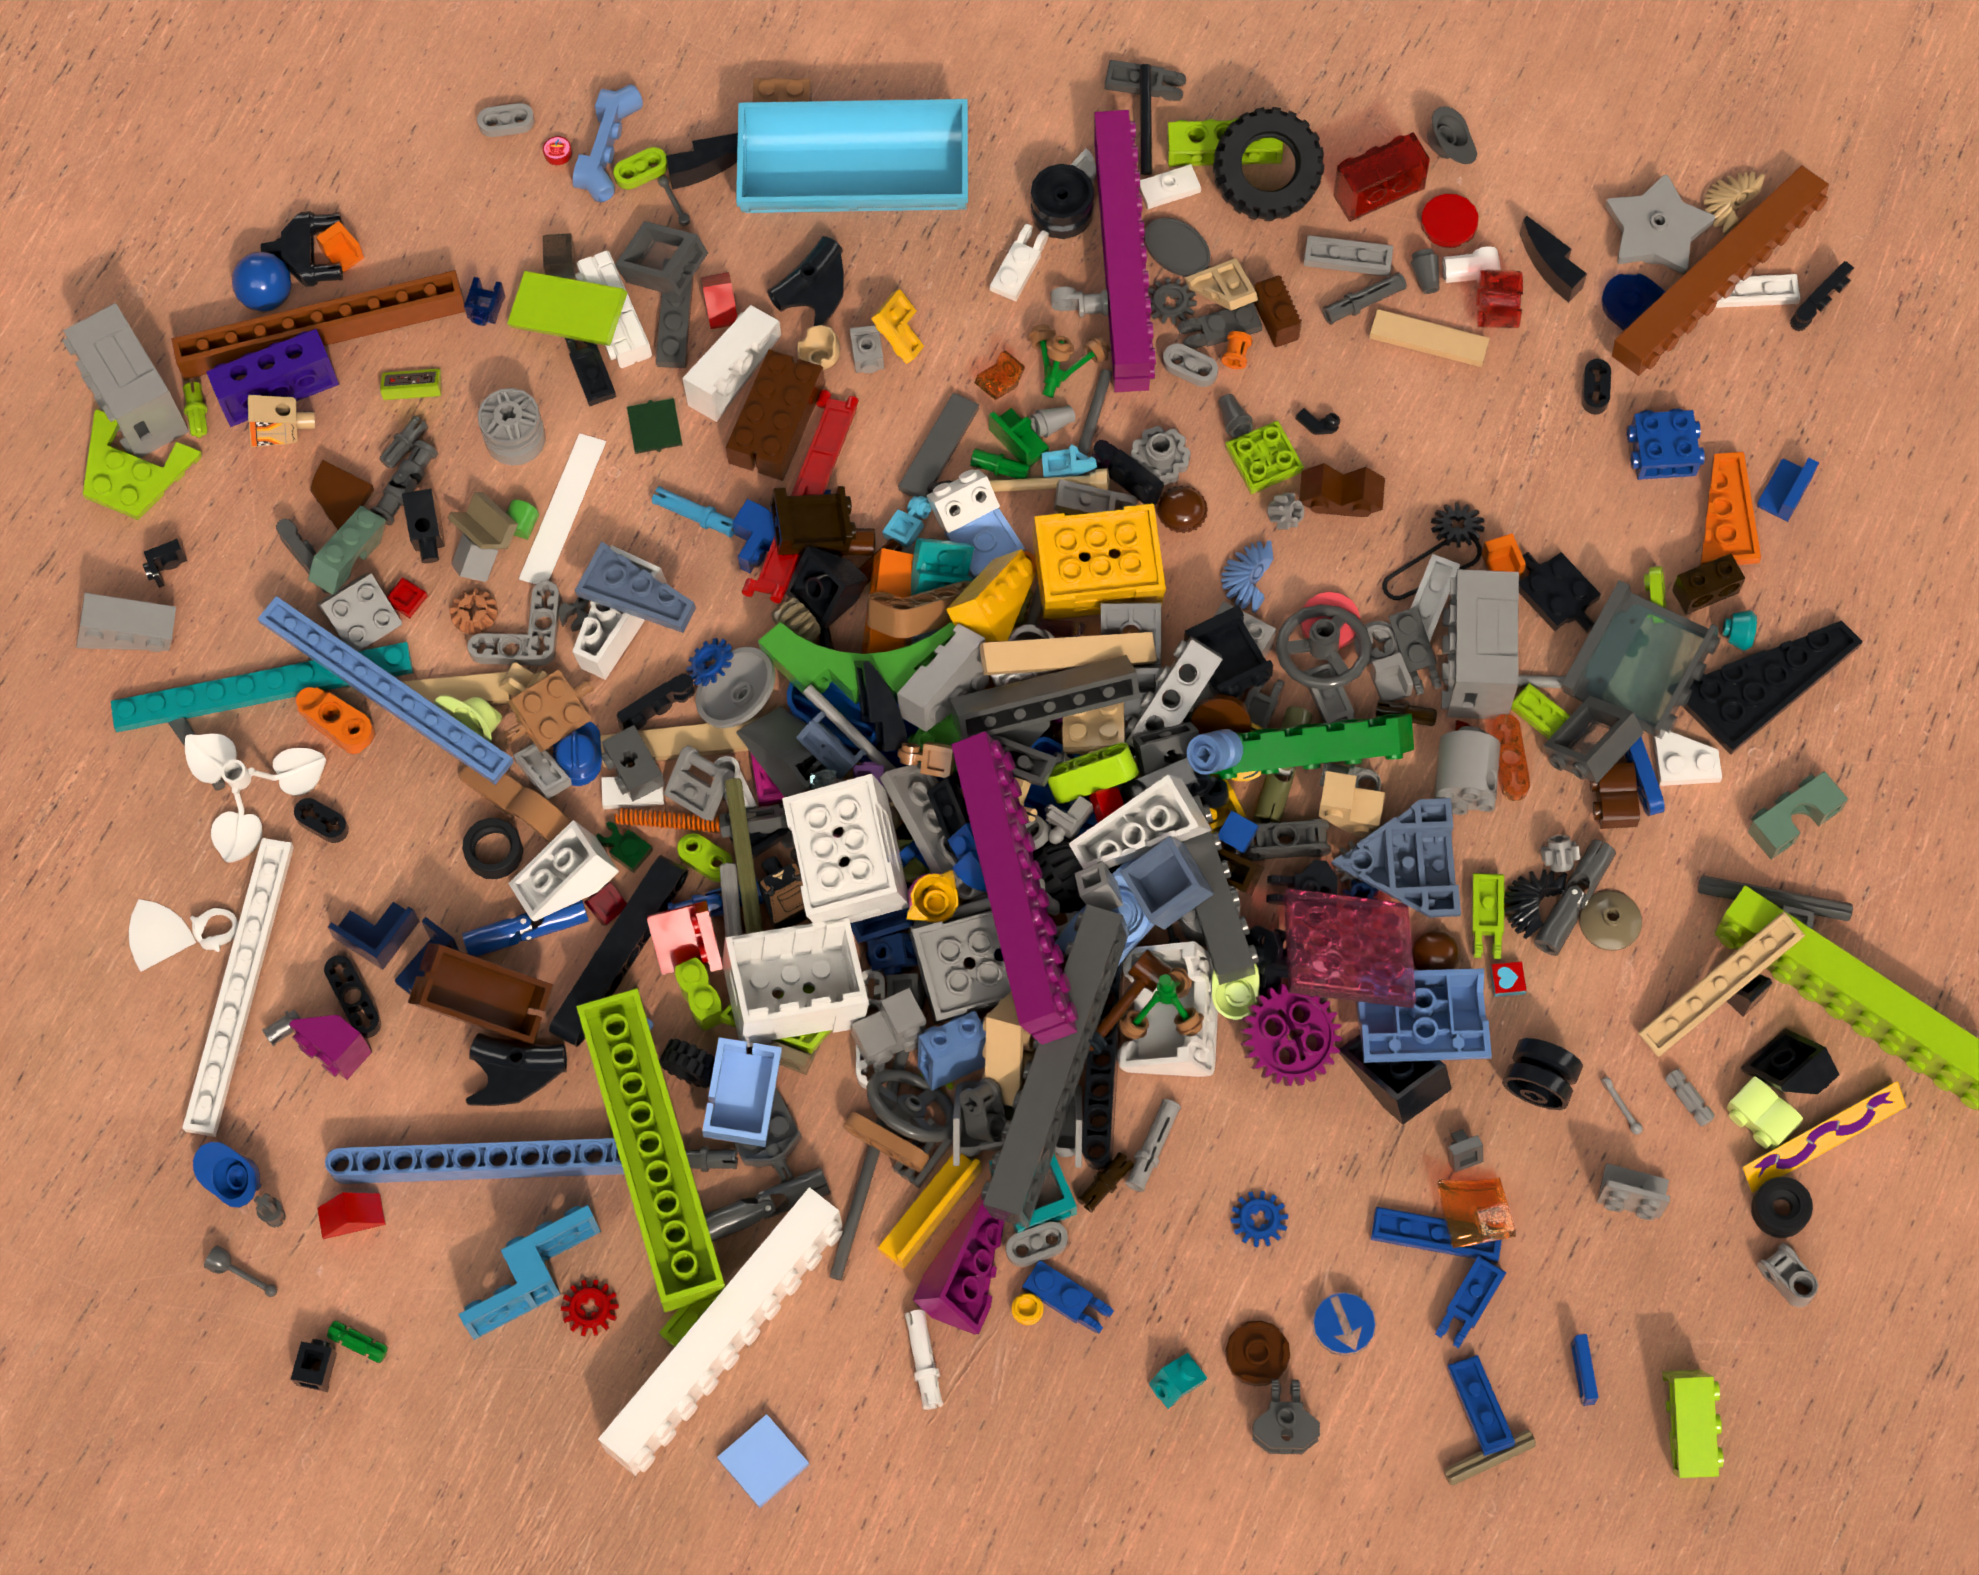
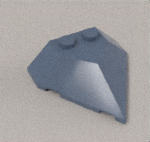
(1411, 859)

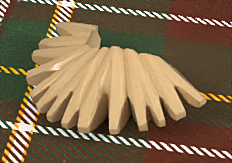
(1726, 198)

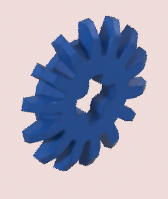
(721, 655)
(1271, 1214)

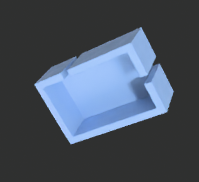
(742, 1092)

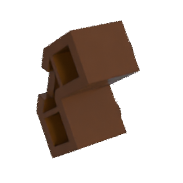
(1341, 494)

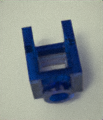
(484, 305)

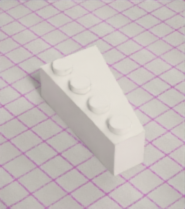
(609, 631)

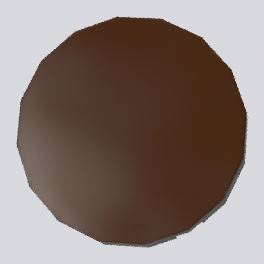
(1221, 713)
(1257, 1353)

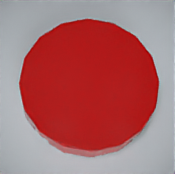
(1449, 220)

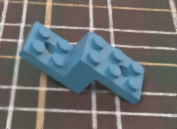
(527, 1265)

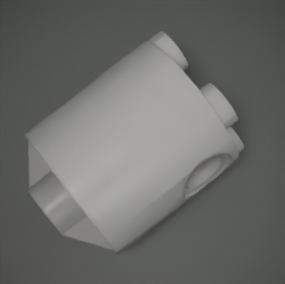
(1468, 769)

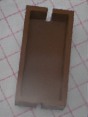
(775, 414)
(480, 993)

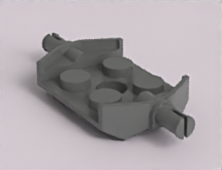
(780, 1143)

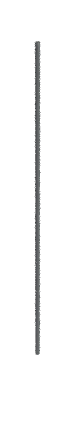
(901, 1057)

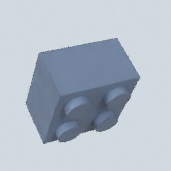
(1167, 882)

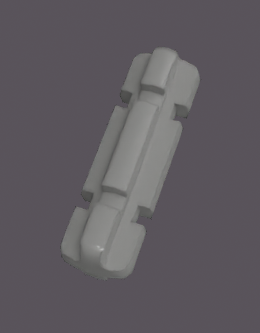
(1690, 1097)

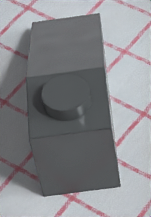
(1029, 763)

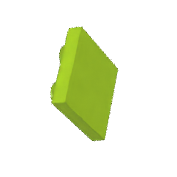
(1264, 457)

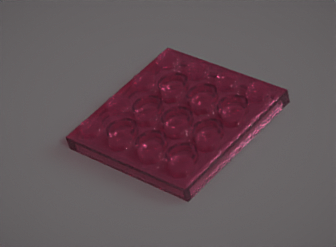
(1349, 948)

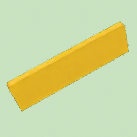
(929, 1210)

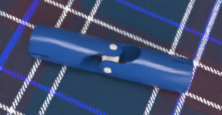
(518, 929)

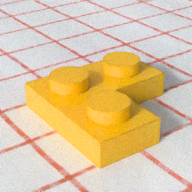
(892, 322)

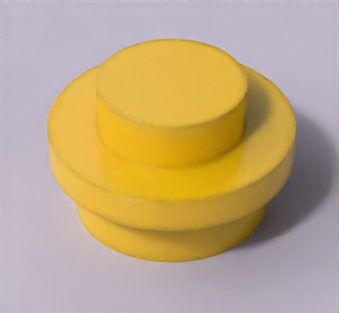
(1027, 1309)

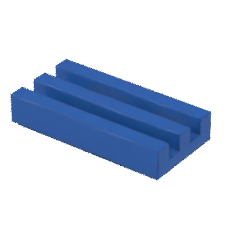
(1584, 1370)

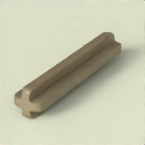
(1478, 1463)

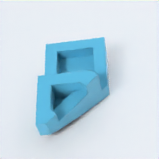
(1066, 463)

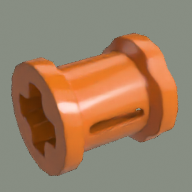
(1237, 349)

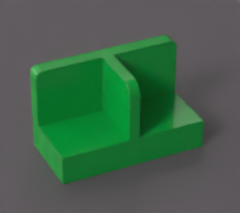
(1017, 436)

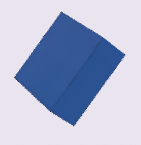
(1238, 831)

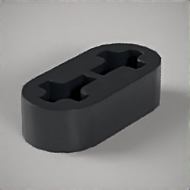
(1602, 387)
(324, 815)

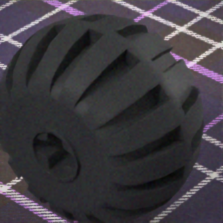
(1058, 869)

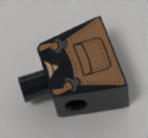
(424, 523)
(782, 893)

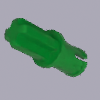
(999, 464)

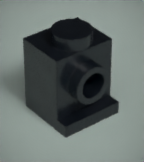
(307, 1355)

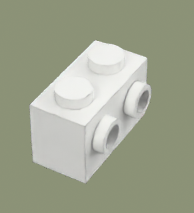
(962, 500)

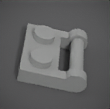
(694, 792)

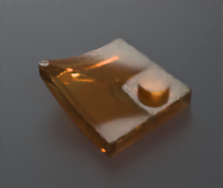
(1475, 1211)

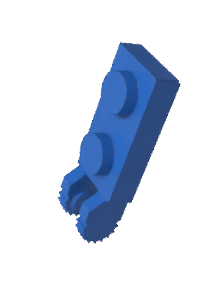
(1065, 1296)
(1472, 1298)

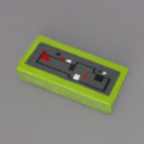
(411, 384)

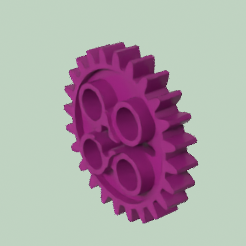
(1267, 1047)

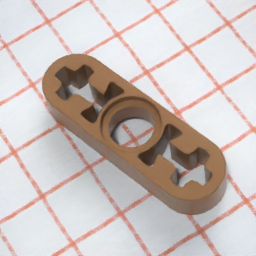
(886, 1141)

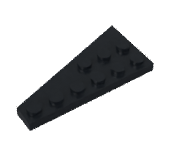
(1757, 688)

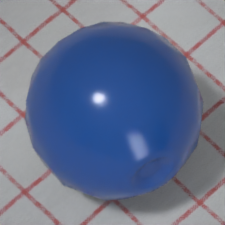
(261, 281)

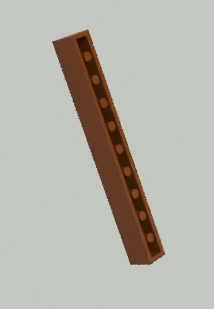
(1720, 271)
(334, 320)

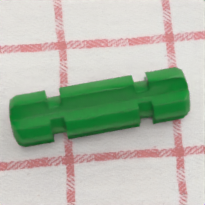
(357, 1342)

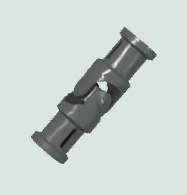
(404, 480)

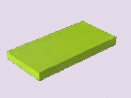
(567, 308)

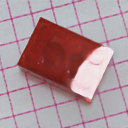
(1381, 176)

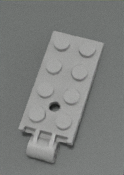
(909, 794)

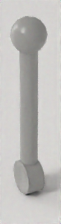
(1636, 1128)

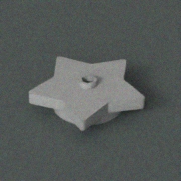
(1658, 226)

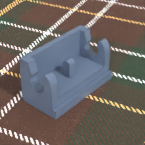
(828, 747)

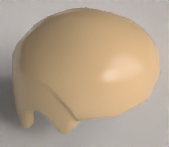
(819, 346)

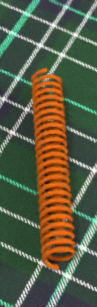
(671, 825)

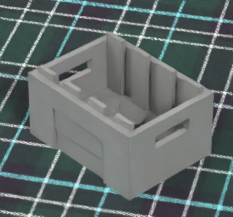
(124, 381)
(1481, 644)
(940, 958)

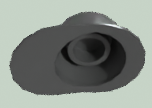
(1451, 136)

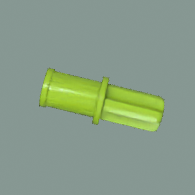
(195, 410)

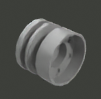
(511, 426)

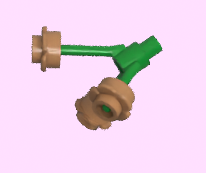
(1060, 349)
(1169, 990)

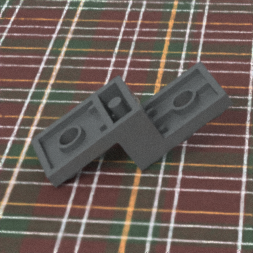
(1147, 619)

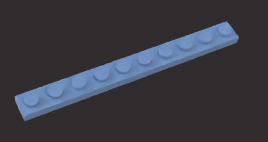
(386, 690)

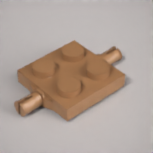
(549, 710)

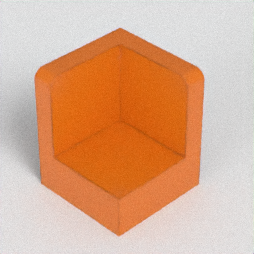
(340, 246)
(1503, 555)

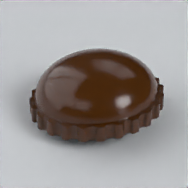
(1182, 509)

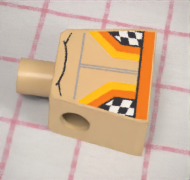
(276, 420)

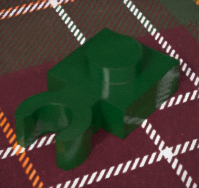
(627, 849)

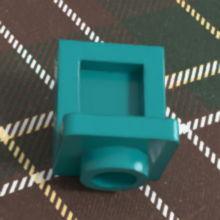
(1177, 1380)

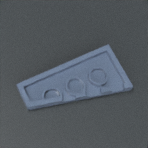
(625, 587)

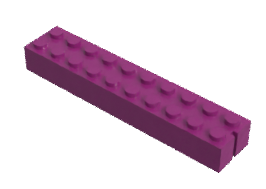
(1124, 251)
(1015, 889)

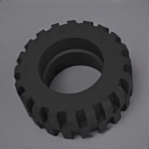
(1277, 125)

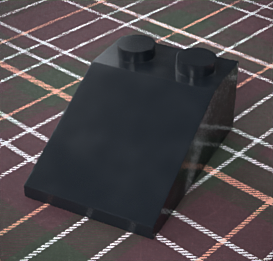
(1402, 1086)

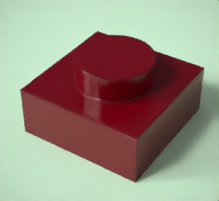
(606, 904)

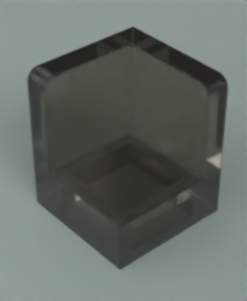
(559, 255)

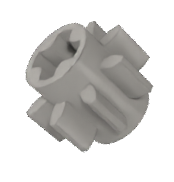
(1285, 511)
(1560, 853)

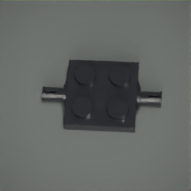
(1558, 591)

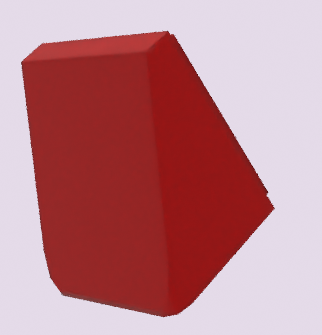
(1105, 802)

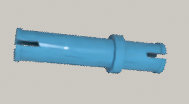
(705, 516)

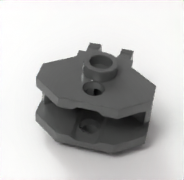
(1285, 1420)

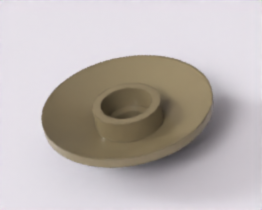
(1607, 933)

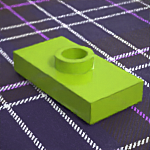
(1539, 711)

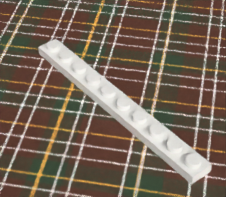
(238, 988)

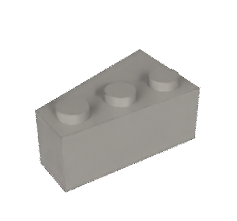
(124, 624)
(951, 674)

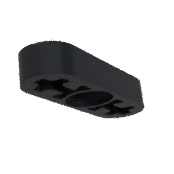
(335, 982)

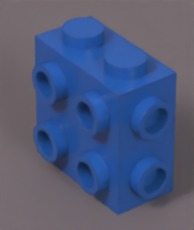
(1665, 444)

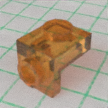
(1001, 377)

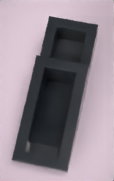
(707, 160)
(1552, 260)
(879, 707)

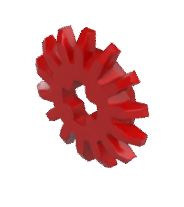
(582, 1297)

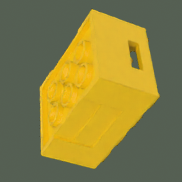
(1078, 587)

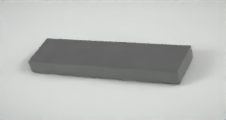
(939, 446)

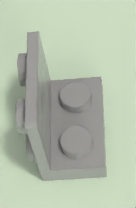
(360, 612)
(1633, 1192)

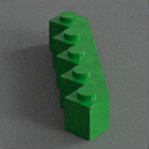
(1323, 743)

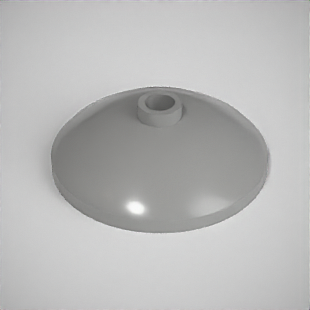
(739, 692)

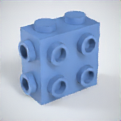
(951, 1050)

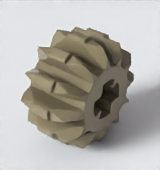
(796, 618)

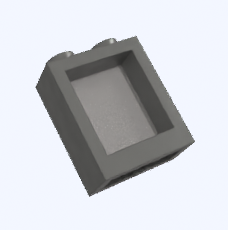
(661, 258)
(1593, 739)

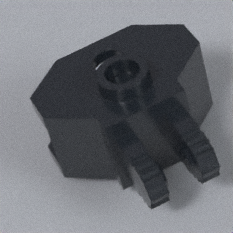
(1315, 878)
(1271, 956)

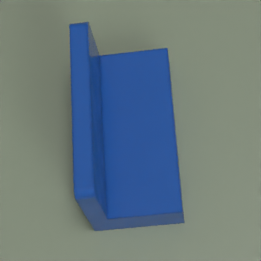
(1787, 488)

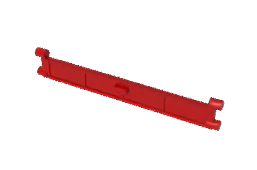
(811, 481)

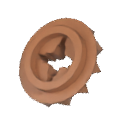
(482, 620)

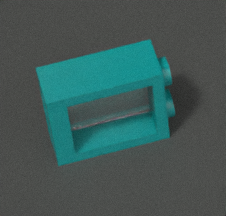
(1054, 1200)

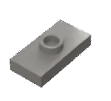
(542, 771)

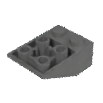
(779, 752)

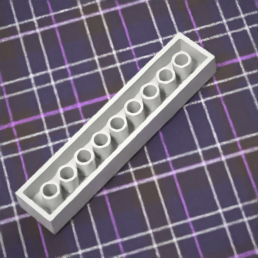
(722, 1332)

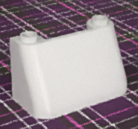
(1163, 1048)

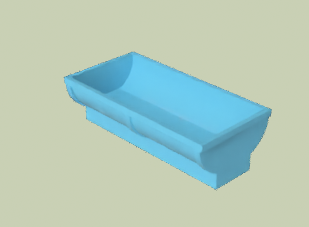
(852, 156)

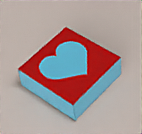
(1508, 979)

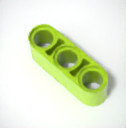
(1092, 772)

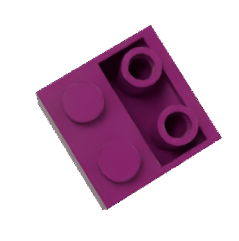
(332, 1043)

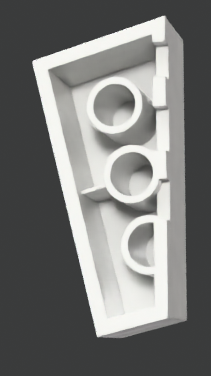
(730, 362)
(1142, 824)

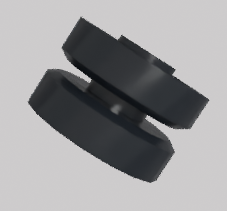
(1062, 201)
(1542, 1074)

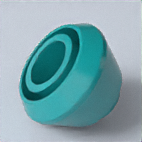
(1740, 629)

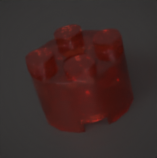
(1499, 298)

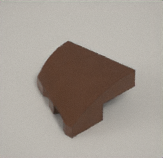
(339, 492)

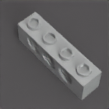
(1189, 652)

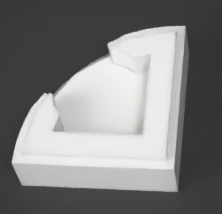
(1086, 162)

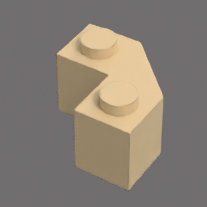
(1350, 807)

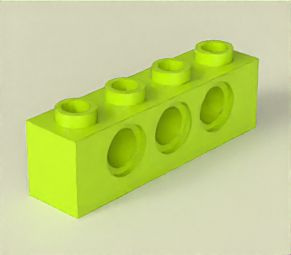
(1184, 151)

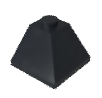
(826, 585)
(1793, 1064)

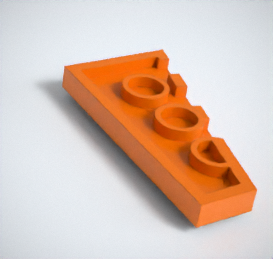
(1730, 513)

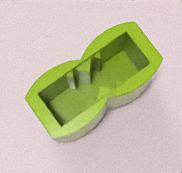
(699, 993)

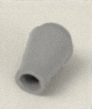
(1050, 420)

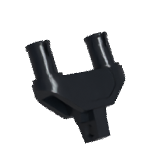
(297, 248)

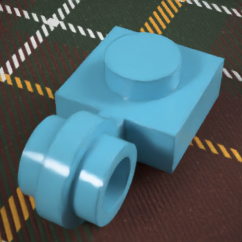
(906, 527)

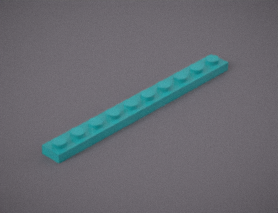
(244, 690)

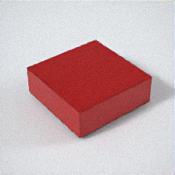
(406, 597)

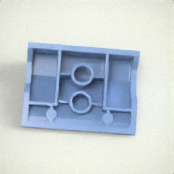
(1442, 1025)

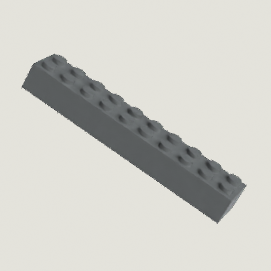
(1055, 1072)

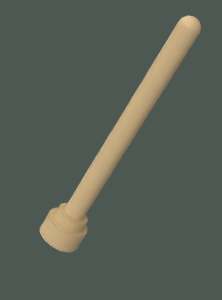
(1097, 479)

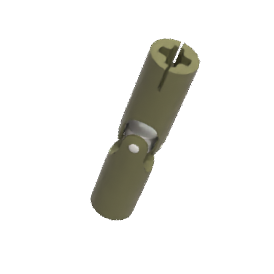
(1275, 792)

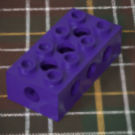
(287, 378)

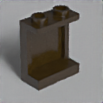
(812, 521)

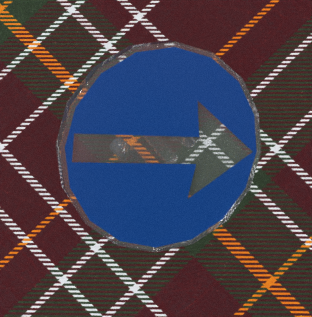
(1344, 1323)

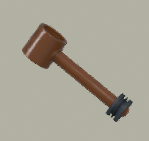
(1145, 975)

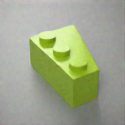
(1694, 1423)

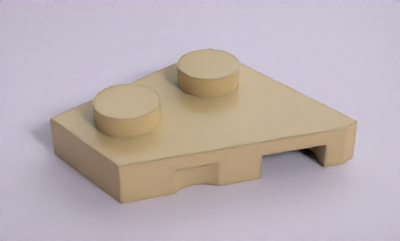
(1224, 285)

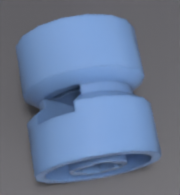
(1214, 751)

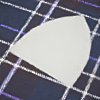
(156, 934)

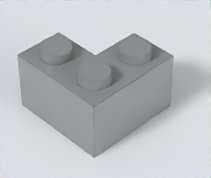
(890, 1029)

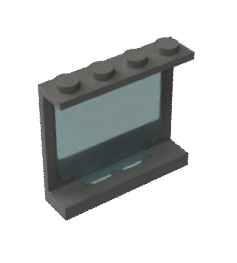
(1641, 659)

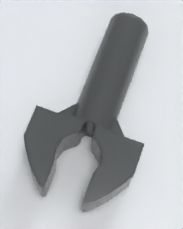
(567, 610)

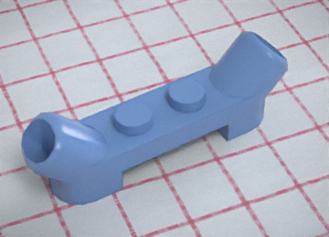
(610, 110)

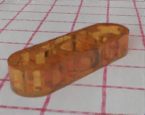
(1522, 776)

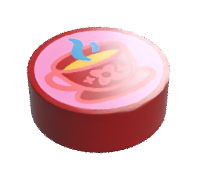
(557, 150)

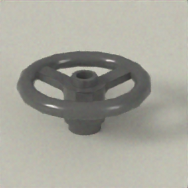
(1323, 645)
(908, 1111)

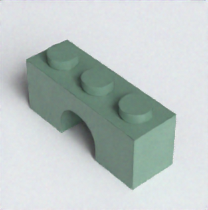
(354, 539)
(1816, 798)

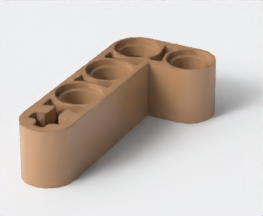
(912, 614)

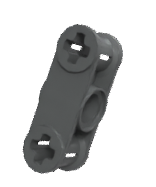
(1303, 843)

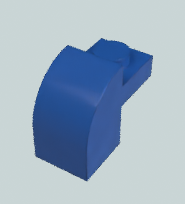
(756, 527)
(968, 864)

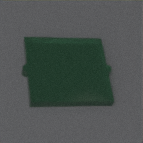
(654, 426)

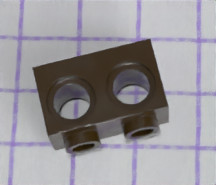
(1708, 584)

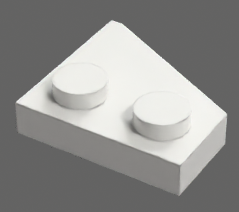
(1685, 761)

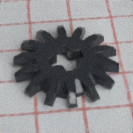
(1456, 534)

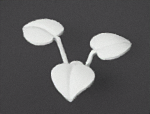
(215, 757)

